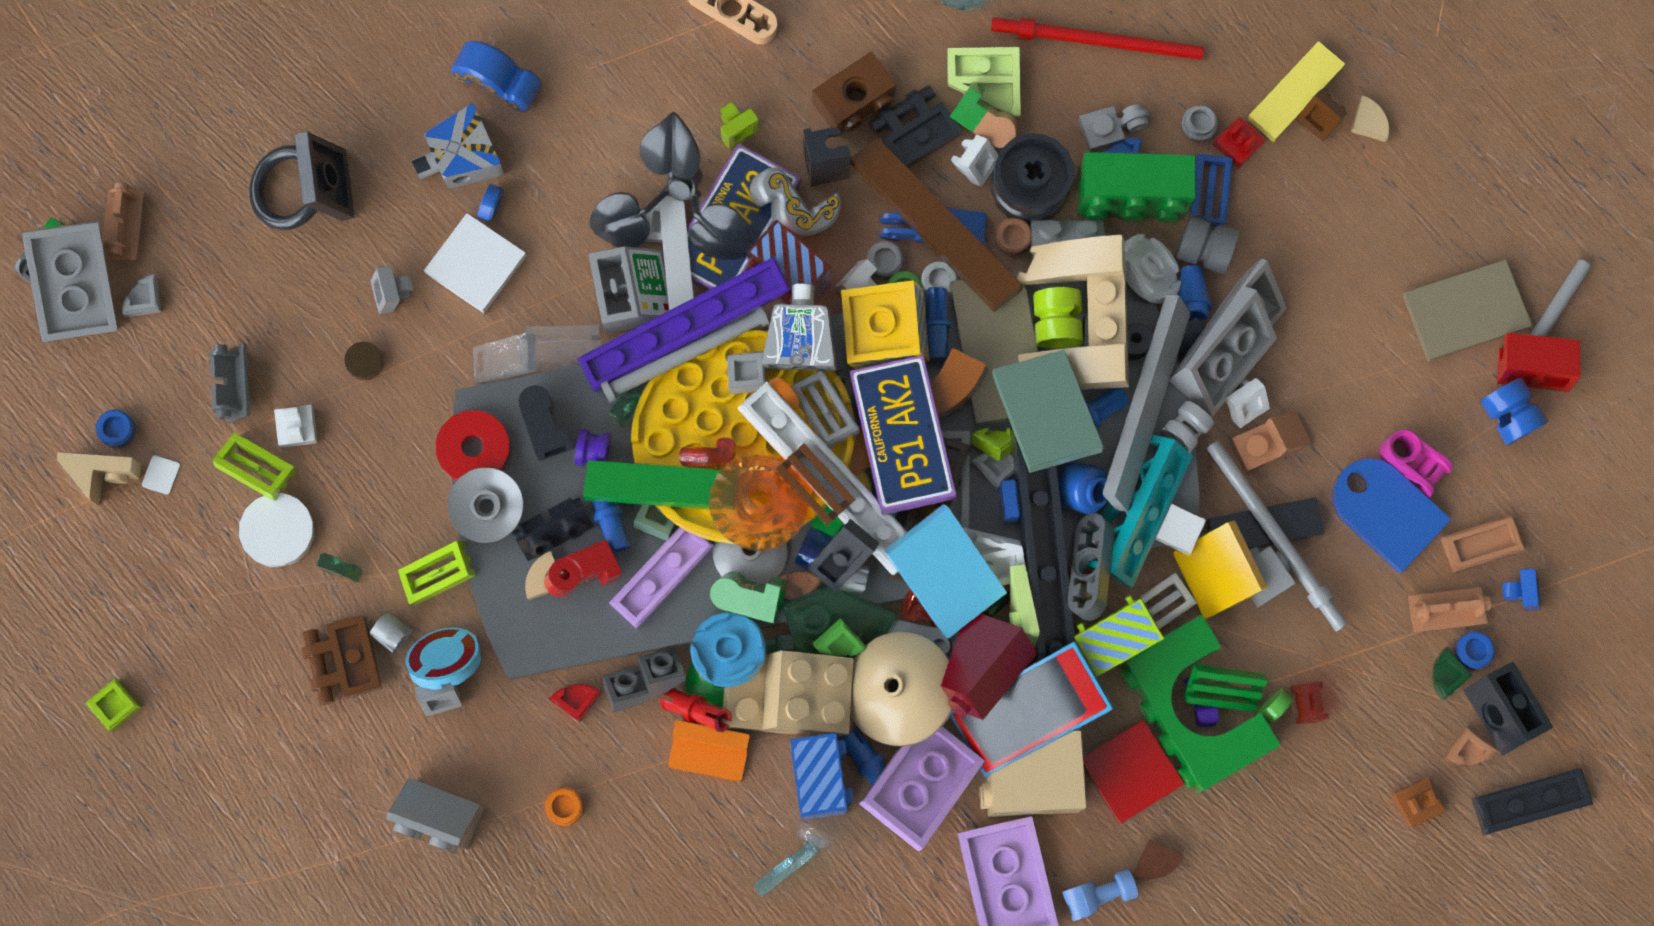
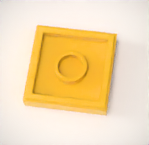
(1220, 570)

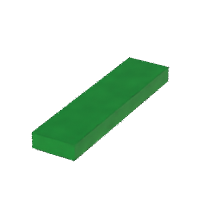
(648, 484)

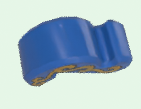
(496, 74)

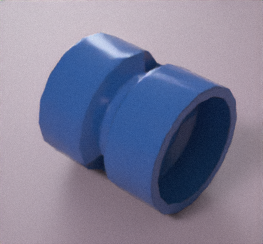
(1514, 411)

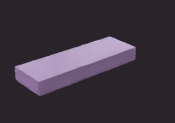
(660, 576)

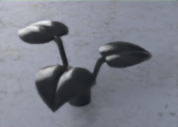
(672, 151)

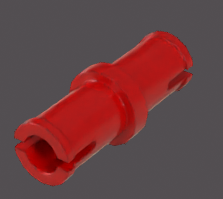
(696, 709)

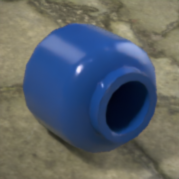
(1082, 487)

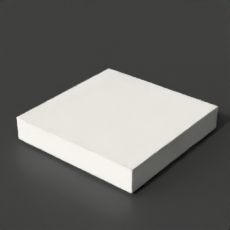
(475, 263)

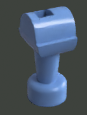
(1087, 898)

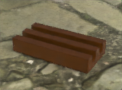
(794, 460)

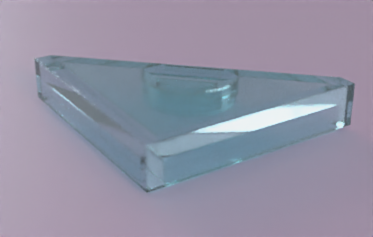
(786, 869)

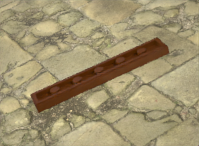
(936, 224)

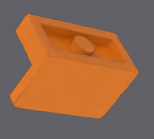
(708, 752)

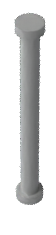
(684, 354)

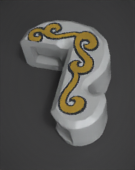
(788, 207)

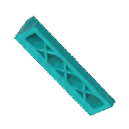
(1146, 511)

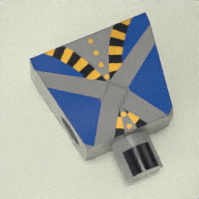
(459, 151)

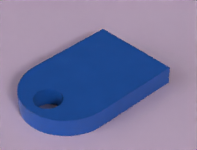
(1389, 514)

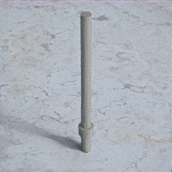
(1318, 595)

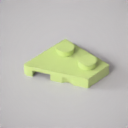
(990, 68)
(1021, 603)

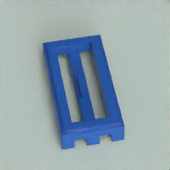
(1213, 161)

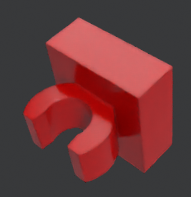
(1239, 142)

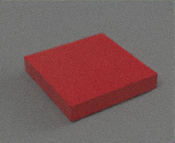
(1131, 772)

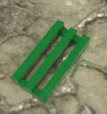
(1224, 694)

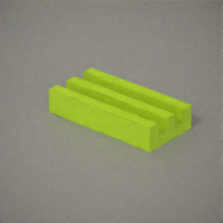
(278, 482)
(461, 562)

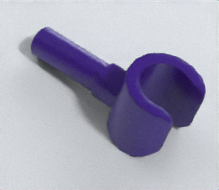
(1204, 715)

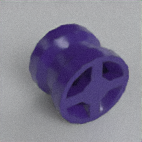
(592, 447)

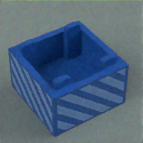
(820, 776)

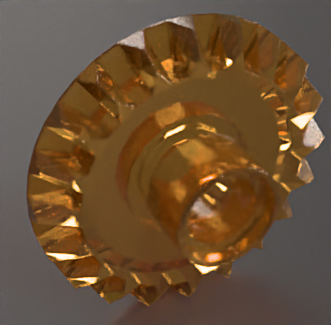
(749, 523)

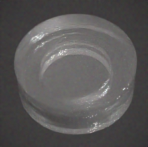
(815, 835)

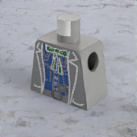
(800, 334)

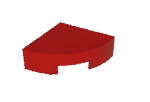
(576, 699)

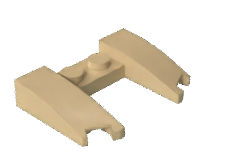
(1103, 266)

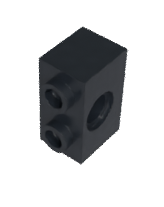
(1508, 708)

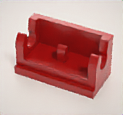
(1540, 361)

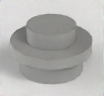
(1199, 123)

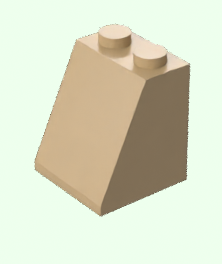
(1039, 782)

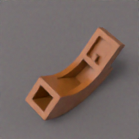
(956, 382)

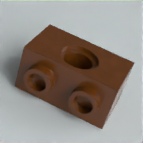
(862, 76)

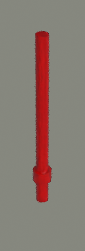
(1027, 29)

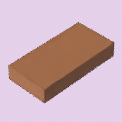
(1482, 544)

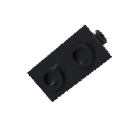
(538, 537)

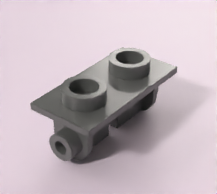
(232, 398)

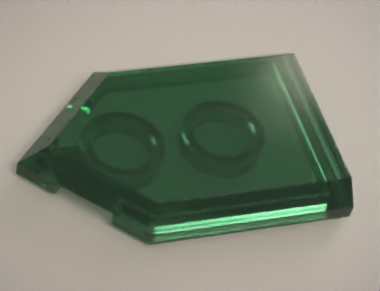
(817, 611)

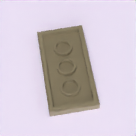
(993, 340)

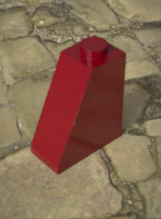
(985, 665)

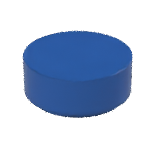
(490, 202)
(115, 428)
(1474, 650)

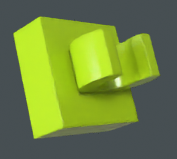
(737, 126)

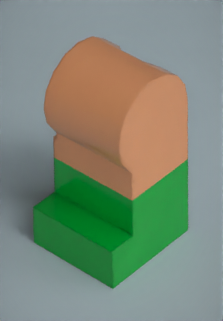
(984, 119)

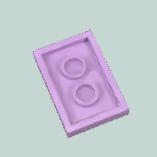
(922, 786)
(1007, 875)

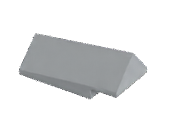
(1231, 340)

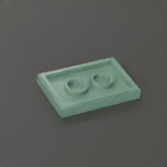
(1047, 411)

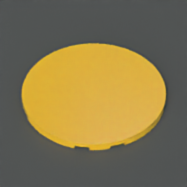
(696, 409)

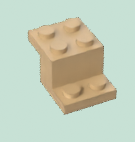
(794, 695)

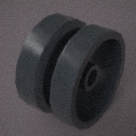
(1036, 158)

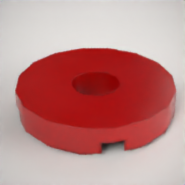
(466, 426)

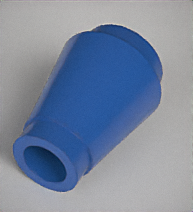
(1194, 292)

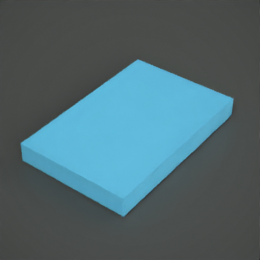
(945, 571)

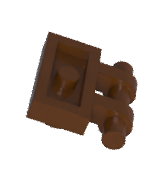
(353, 658)

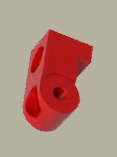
(582, 567)

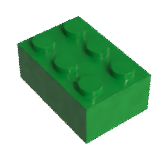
(1135, 186)

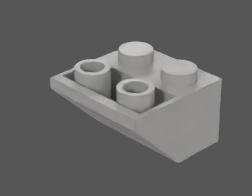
(437, 813)

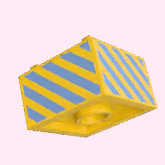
(884, 323)

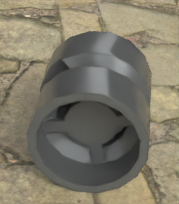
(1207, 244)

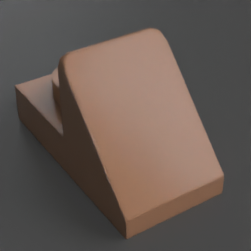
(1270, 441)

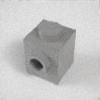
(1275, 573)

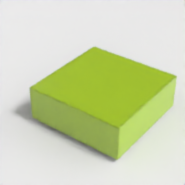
(113, 705)

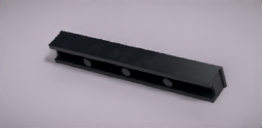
(1044, 552)

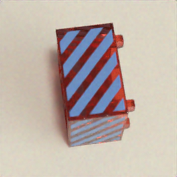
(795, 258)

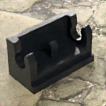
(823, 163)

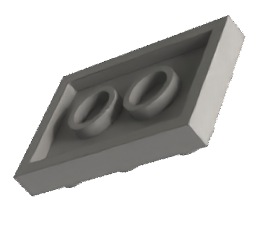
(69, 281)

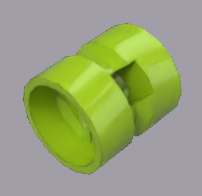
(1058, 318)

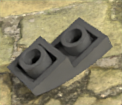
(652, 678)

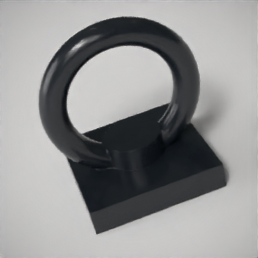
(322, 180)

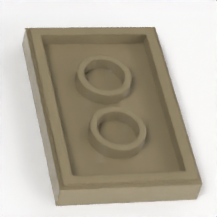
(1466, 310)

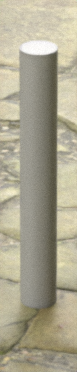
(1561, 298)

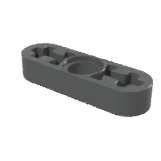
(1098, 580)

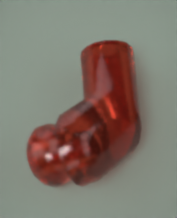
(709, 456)

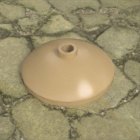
(918, 704)

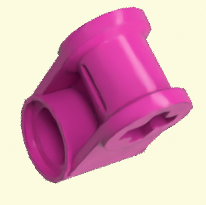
(1418, 461)

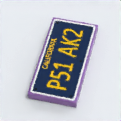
(734, 190)
(902, 435)

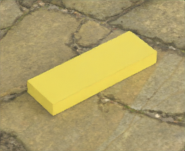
(1295, 91)

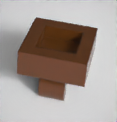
(1322, 115)

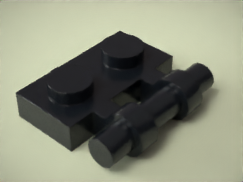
(920, 136)

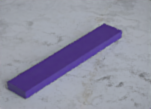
(685, 323)

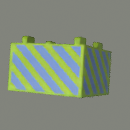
(1118, 636)

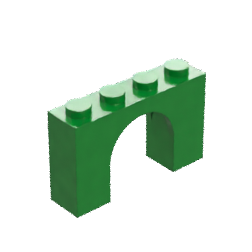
(1202, 758)

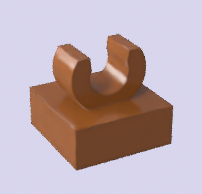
(1418, 803)

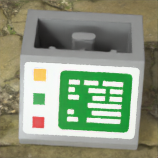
(629, 286)

